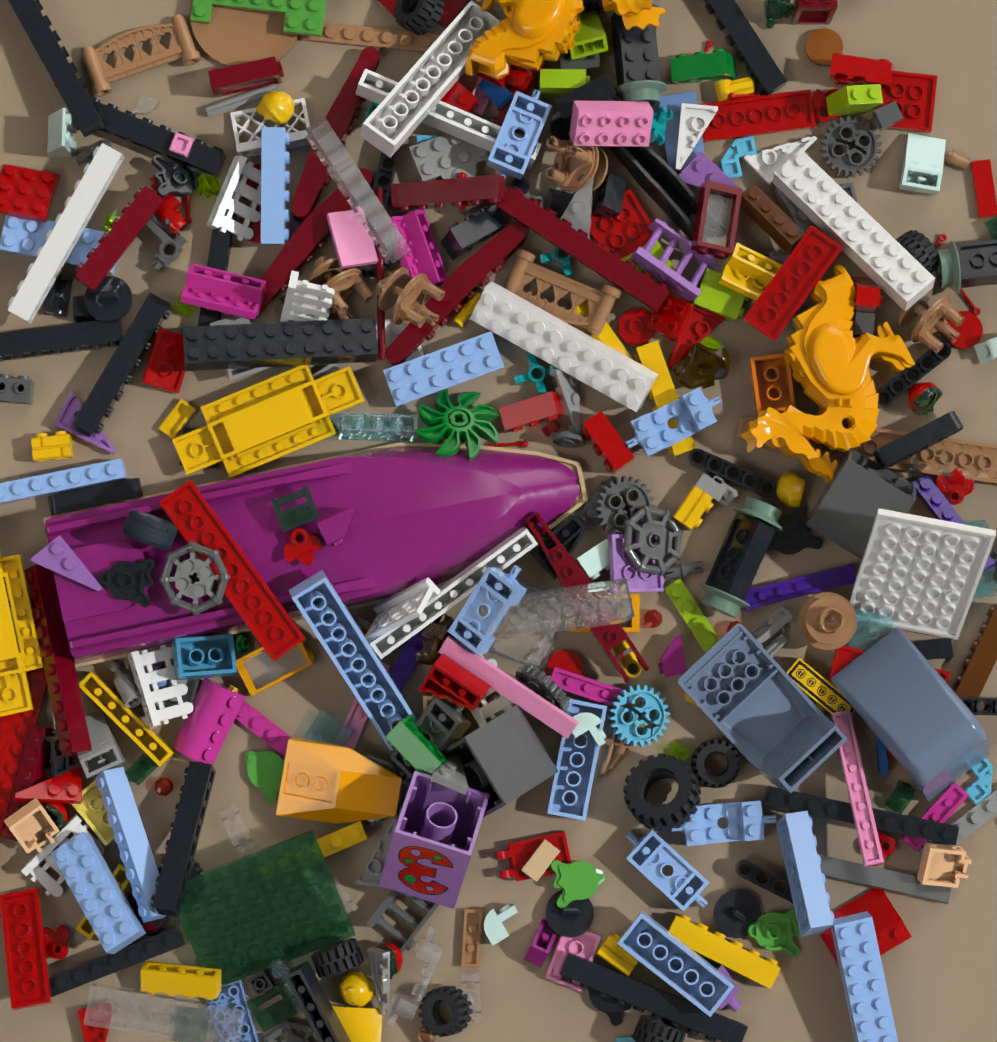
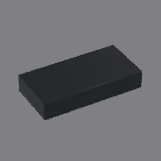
(935, 648)

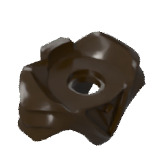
(702, 366)
(433, 638)

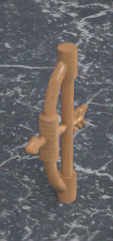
(611, 741)

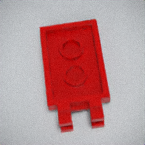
(521, 851)

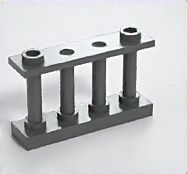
(389, 904)

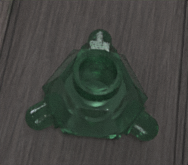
(776, 10)

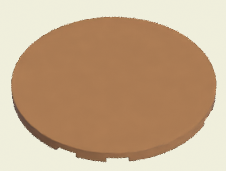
(243, 35)

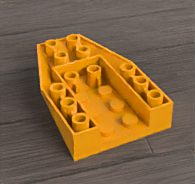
(335, 784)

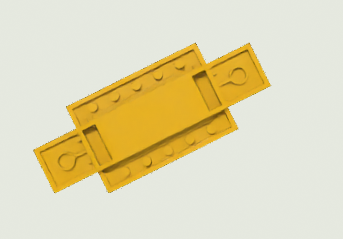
(266, 413)
(14, 686)

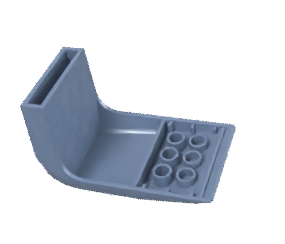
(761, 709)
(913, 713)

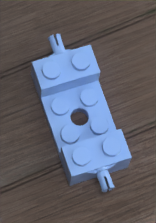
(512, 154)
(691, 411)
(497, 593)
(744, 823)
(652, 854)

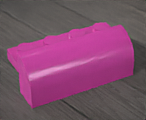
(425, 254)
(223, 291)
(208, 722)

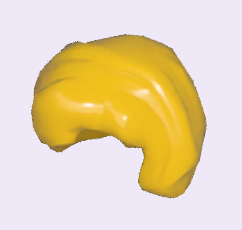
(276, 107)
(790, 489)
(357, 989)

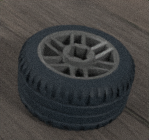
(150, 529)

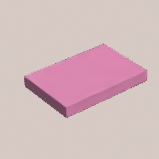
(351, 240)
(582, 945)

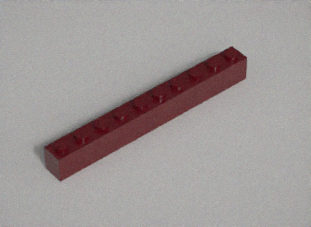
(583, 249)
(58, 663)

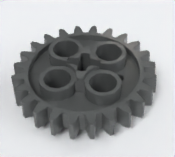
(857, 131)
(609, 513)
(542, 685)

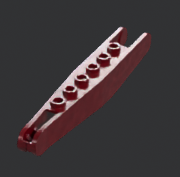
(340, 118)
(304, 243)
(458, 289)
(571, 575)

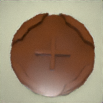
(822, 45)

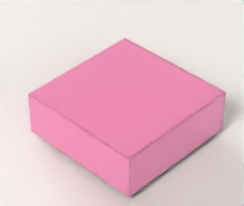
(181, 144)

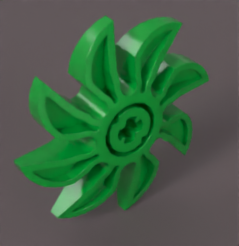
(458, 424)

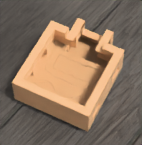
(32, 826)
(943, 865)

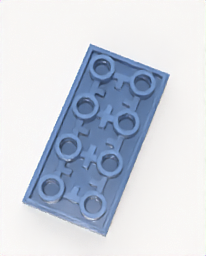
(673, 102)
(234, 996)

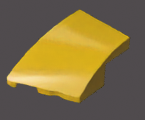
(360, 1023)

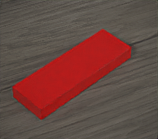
(984, 188)

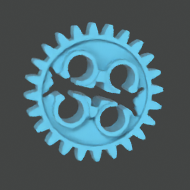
(650, 702)

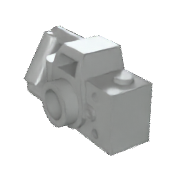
(717, 490)

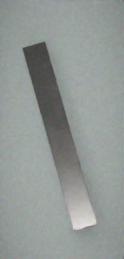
(882, 879)

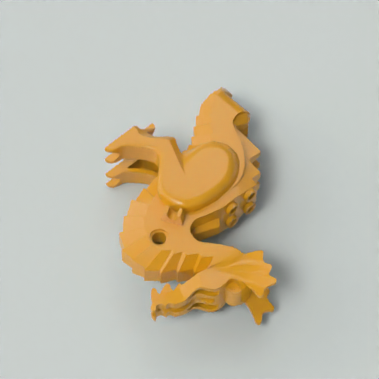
(543, 31)
(833, 375)

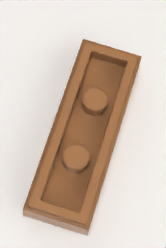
(471, 938)

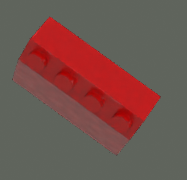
(887, 923)

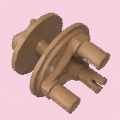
(576, 165)
(343, 281)
(408, 297)
(932, 321)
(827, 621)

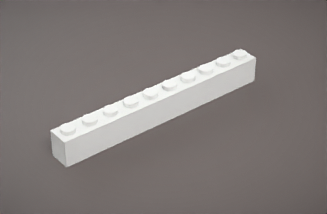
(442, 116)
(65, 233)
(457, 589)

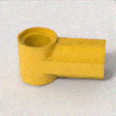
(738, 86)
(627, 659)

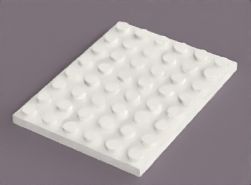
(921, 572)

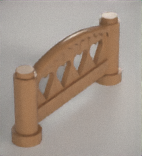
(103, 74)
(599, 302)

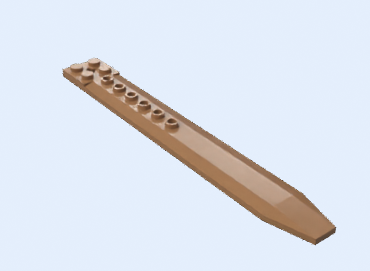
(974, 459)

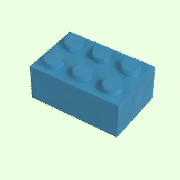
(204, 657)

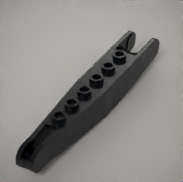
(660, 184)

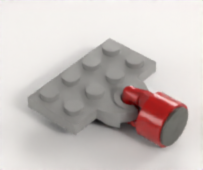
(447, 159)

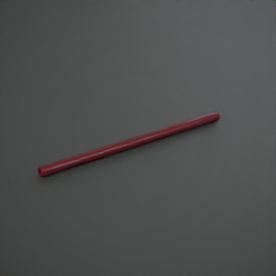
(380, 275)

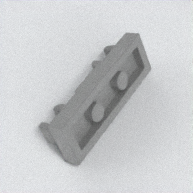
(771, 625)

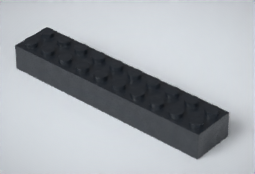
(279, 344)

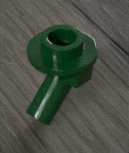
(241, 642)

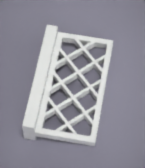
(253, 147)
(401, 608)

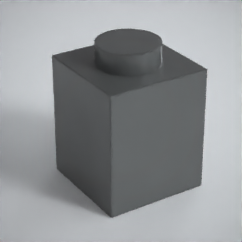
(886, 116)
(863, 323)

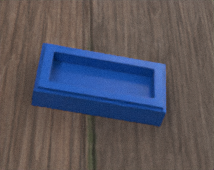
(498, 95)
(881, 757)

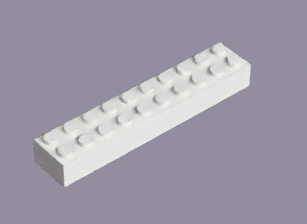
(426, 81)
(854, 230)
(563, 346)

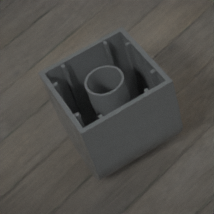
(852, 501)
(503, 759)

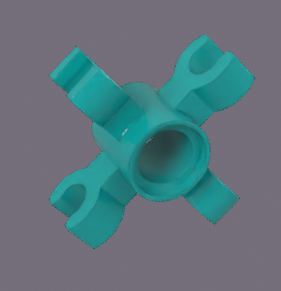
(659, 125)
(549, 257)
(520, 379)

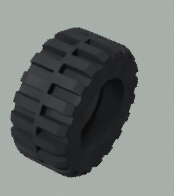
(652, 771)

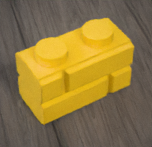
(52, 447)
(693, 507)
(616, 954)

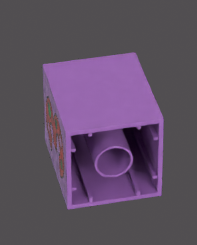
(433, 841)

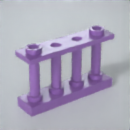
(661, 271)

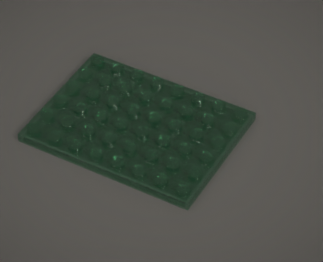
(264, 909)

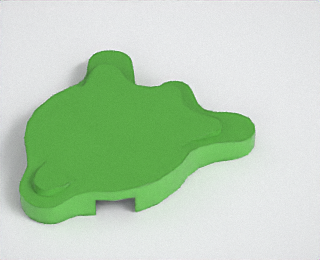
(265, 772)
(576, 879)
(775, 931)

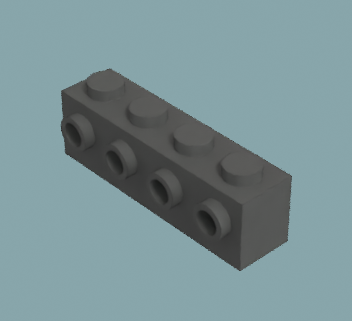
(16, 390)

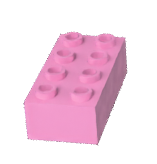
(611, 123)

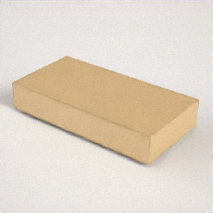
(540, 860)

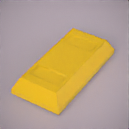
(177, 418)

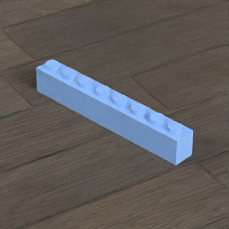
(62, 481)
(130, 838)

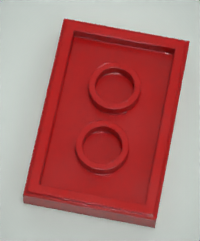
(166, 362)

